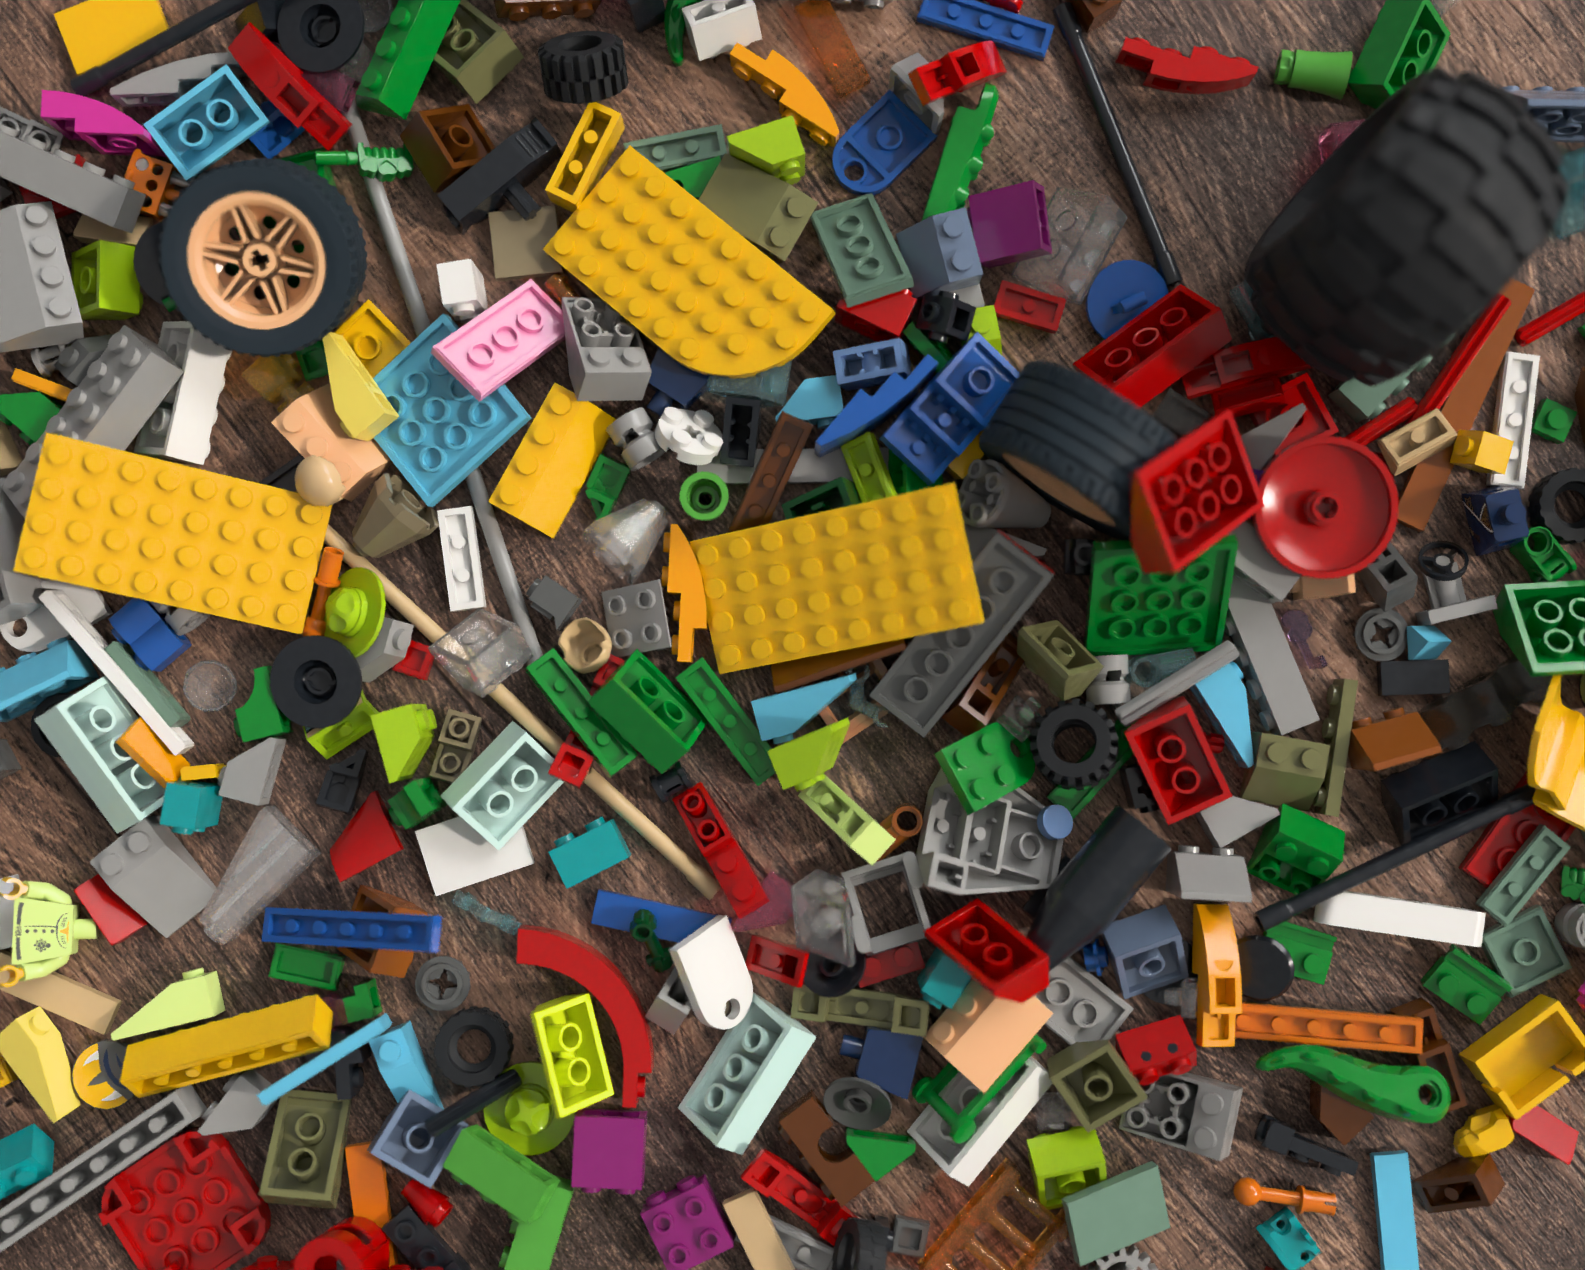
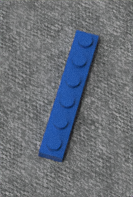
(352, 929)

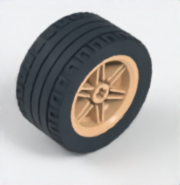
(225, 306)
(1074, 444)

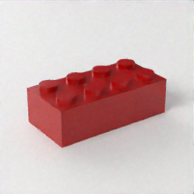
(1157, 346)

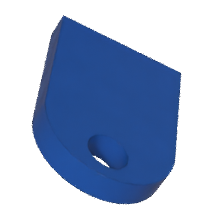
(882, 145)

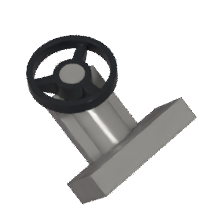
(1446, 587)

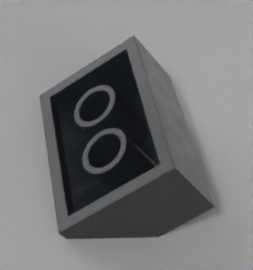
(1439, 791)

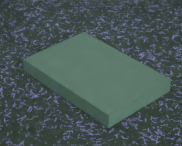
(1116, 1213)

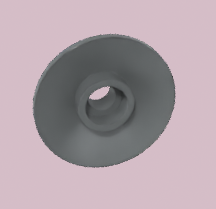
(857, 1103)

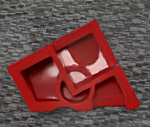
(365, 840)

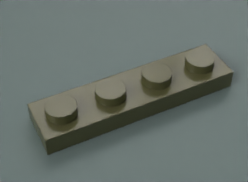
(1336, 732)

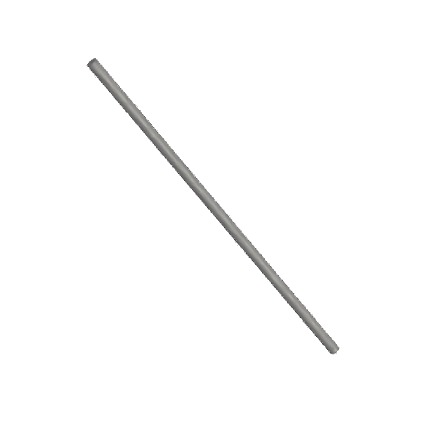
(420, 323)

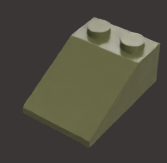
(475, 52)
(758, 206)
(306, 1150)

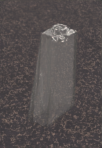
(259, 872)

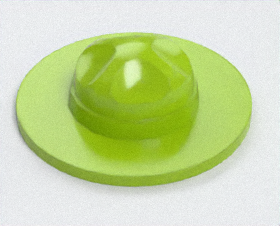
(356, 610)
(527, 1115)

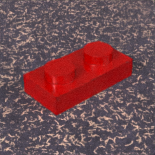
(1029, 307)
(892, 964)

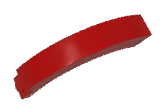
(606, 982)

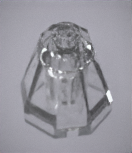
(628, 537)

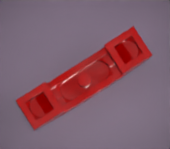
(573, 759)
(797, 1192)

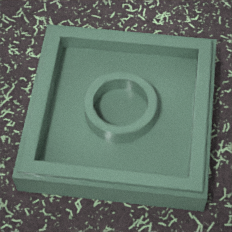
(1525, 950)

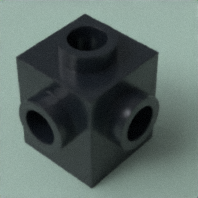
(938, 316)

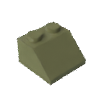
(1057, 658)
(1284, 771)
(1094, 1082)

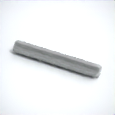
(1176, 683)

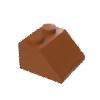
(1390, 740)
(381, 961)

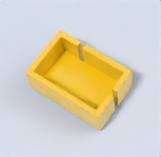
(1518, 1055)

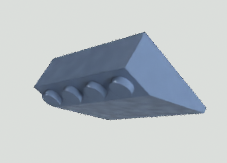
(1558, 111)

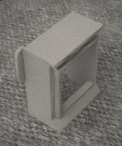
(909, 866)

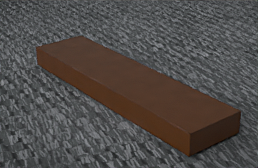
(771, 472)

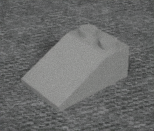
(155, 875)

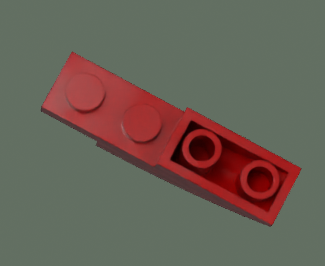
(957, 72)
(1199, 73)
(286, 88)
(1242, 365)
(721, 850)

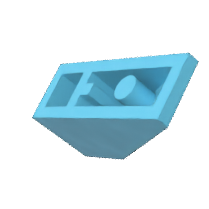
(1226, 706)
(793, 709)
(403, 1063)

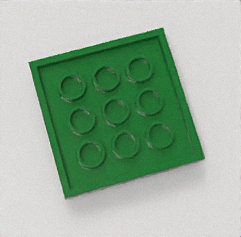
(1157, 611)

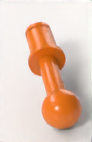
(326, 579)
(1249, 1192)

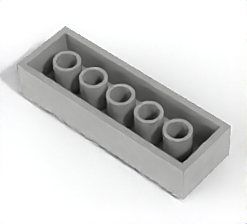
(106, 406)

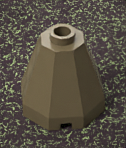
(392, 518)

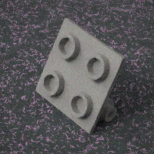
(637, 618)

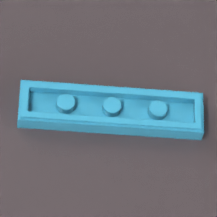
(324, 1059)
(1394, 1210)

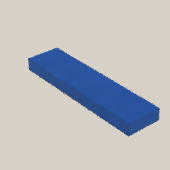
(988, 23)
(673, 921)

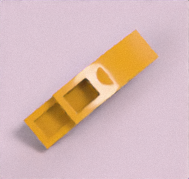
(797, 93)
(684, 579)
(1219, 975)

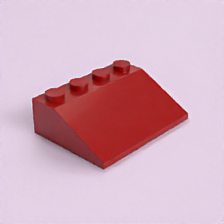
(1192, 496)

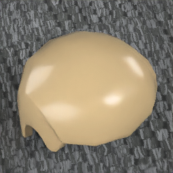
(318, 481)
(585, 645)

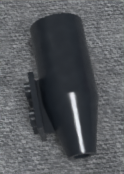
(1094, 885)

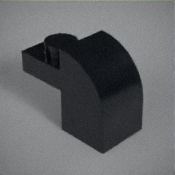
(348, 1074)

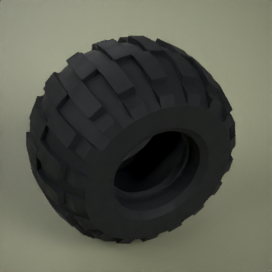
(1408, 228)

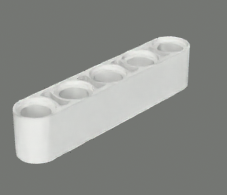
(1403, 918)

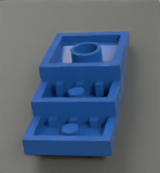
(951, 409)
(869, 412)

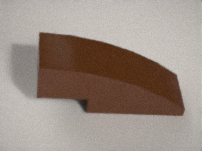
(1435, 1051)

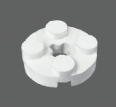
(689, 435)

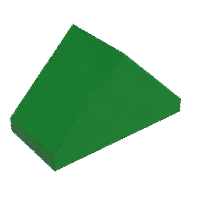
(879, 1150)

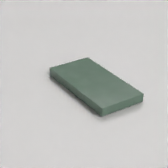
(860, 250)

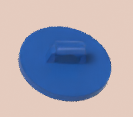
(1121, 294)

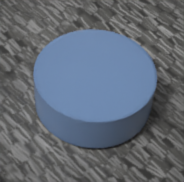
(1054, 822)

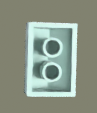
(503, 786)

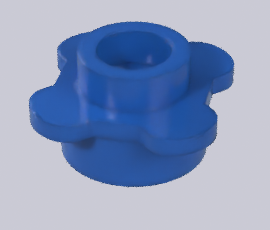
(1095, 957)

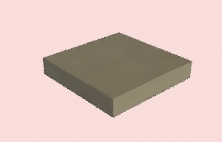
(520, 244)

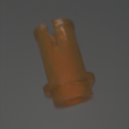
(559, 287)

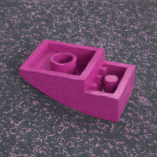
(97, 124)

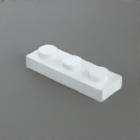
(461, 558)

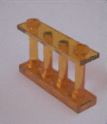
(983, 1209)

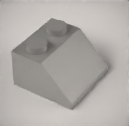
(1207, 875)

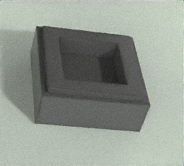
(910, 1236)

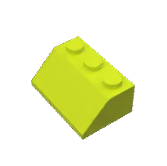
(571, 1053)

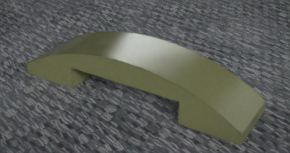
(865, 1008)

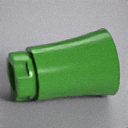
(1314, 71)
(699, 485)

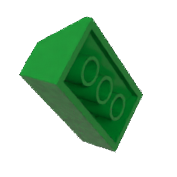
(404, 56)

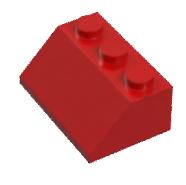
(1177, 760)
(992, 952)

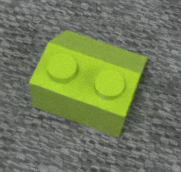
(771, 148)
(106, 281)
(404, 738)
(807, 757)
(1065, 1164)

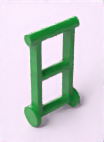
(963, 1125)

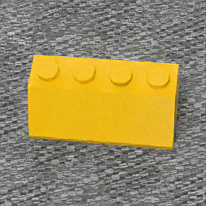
(553, 461)

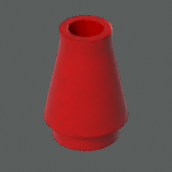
(427, 1202)

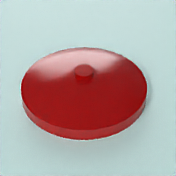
(1326, 507)

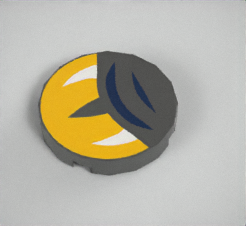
(98, 1075)

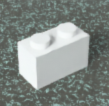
(720, 24)
(462, 289)

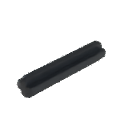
(472, 1103)

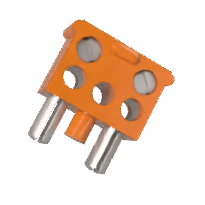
(145, 173)

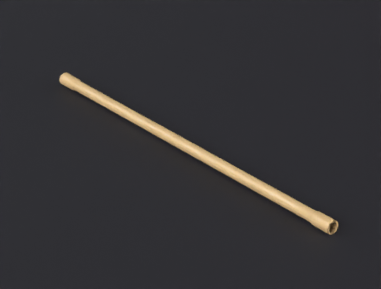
(694, 872)

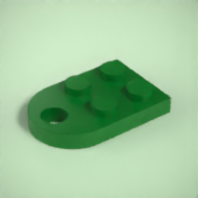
(984, 767)

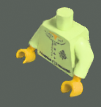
(43, 930)

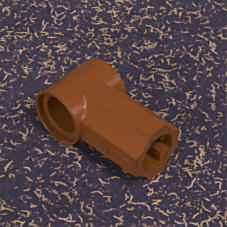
(895, 830)

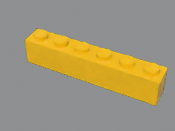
(227, 1046)

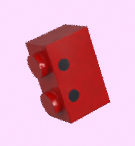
(1157, 1049)

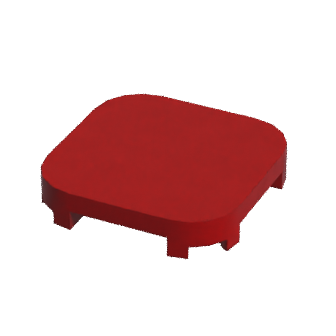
(187, 1206)

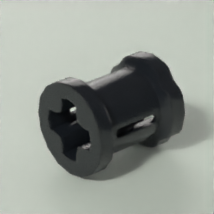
(671, 781)

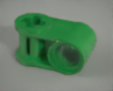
(1547, 559)

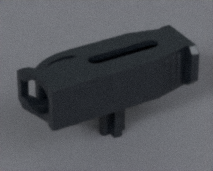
(501, 178)

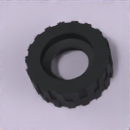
(1543, 500)
(473, 1073)
(860, 1246)

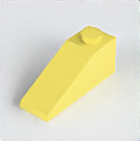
(354, 392)
(40, 1061)

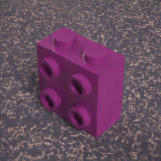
(1010, 224)
(609, 1150)
(687, 1223)

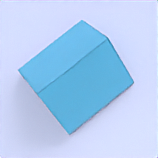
(1425, 642)

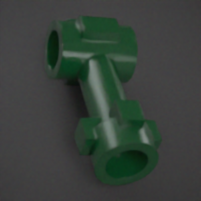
(643, 931)

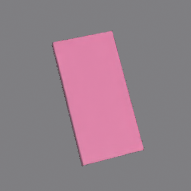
(502, 340)

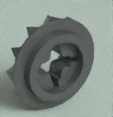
(1395, 638)
(430, 992)

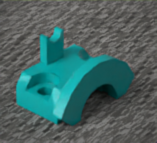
(1288, 1239)

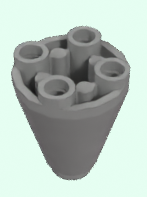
(1000, 499)

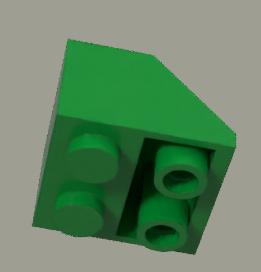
(1296, 851)

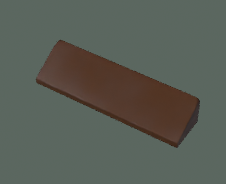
(808, 669)

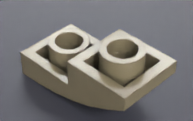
(456, 746)

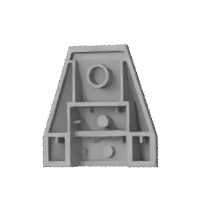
(986, 850)

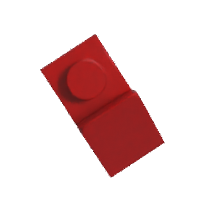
(777, 960)

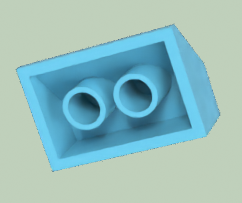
(207, 123)
(38, 676)

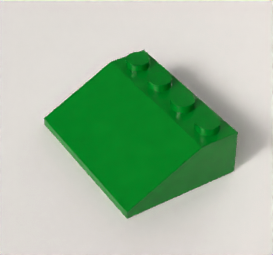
(1544, 625)

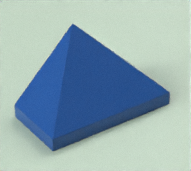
(277, 133)

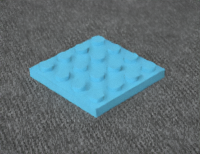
(441, 424)

